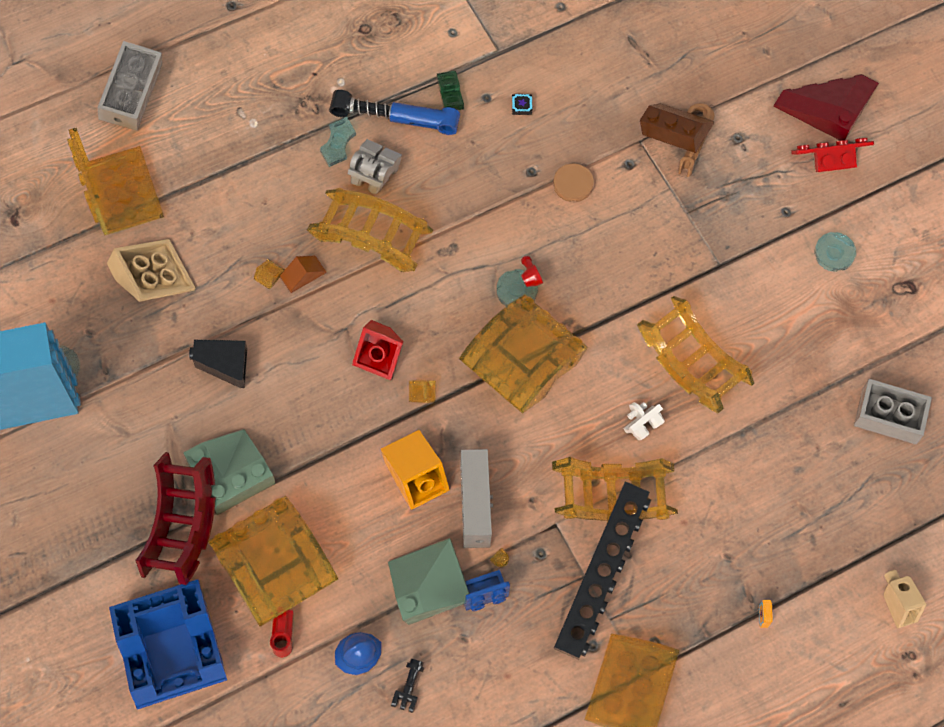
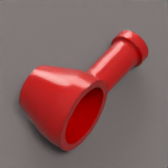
(531, 276)

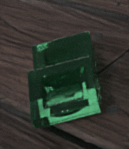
(450, 90)

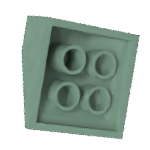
(428, 582)

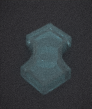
(334, 149)

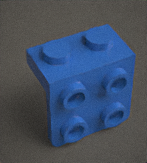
(485, 590)

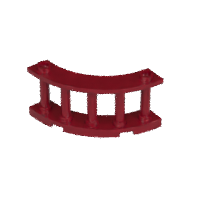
(201, 521)

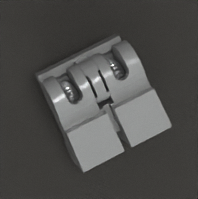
(373, 165)

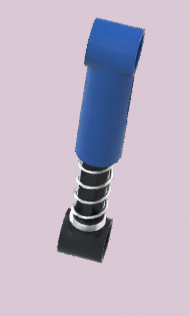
(443, 120)

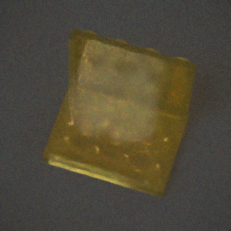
(117, 187)

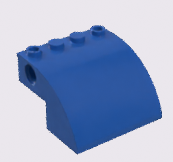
(167, 644)

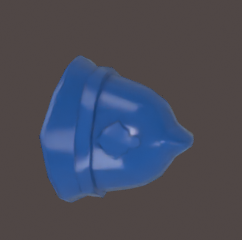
(357, 653)

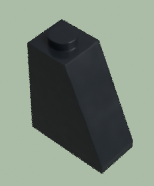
(221, 359)

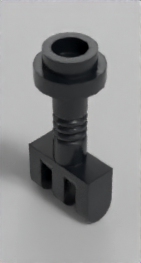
(415, 666)

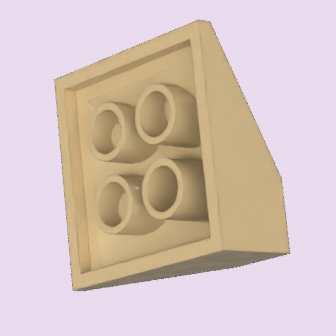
(150, 270)

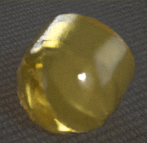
(500, 558)

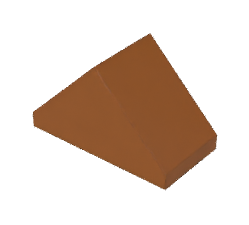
(301, 272)

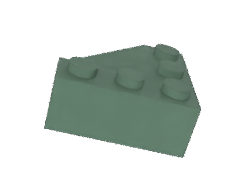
(236, 468)

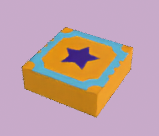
(765, 613)

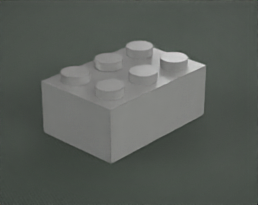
(892, 411)

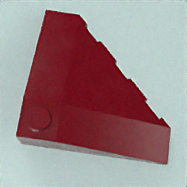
(830, 105)

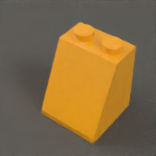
(415, 469)

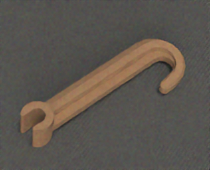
(689, 159)

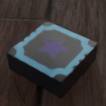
(521, 104)

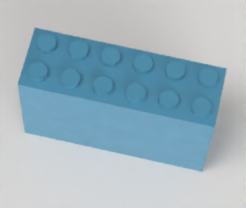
(34, 377)

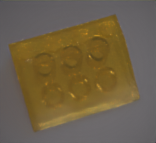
(632, 683)

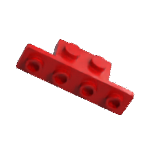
(834, 156)

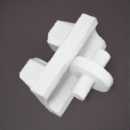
(651, 415)

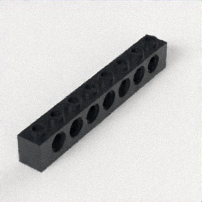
(629, 495)

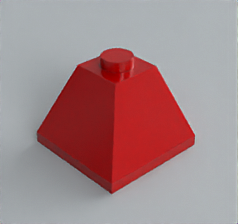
(378, 350)

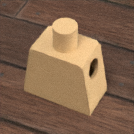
(903, 599)

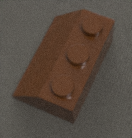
(675, 126)

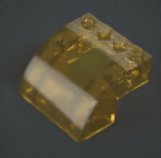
(523, 352)
(273, 560)

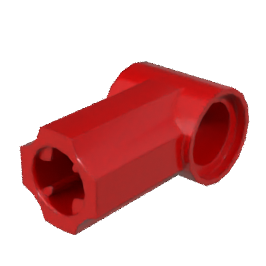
(282, 631)

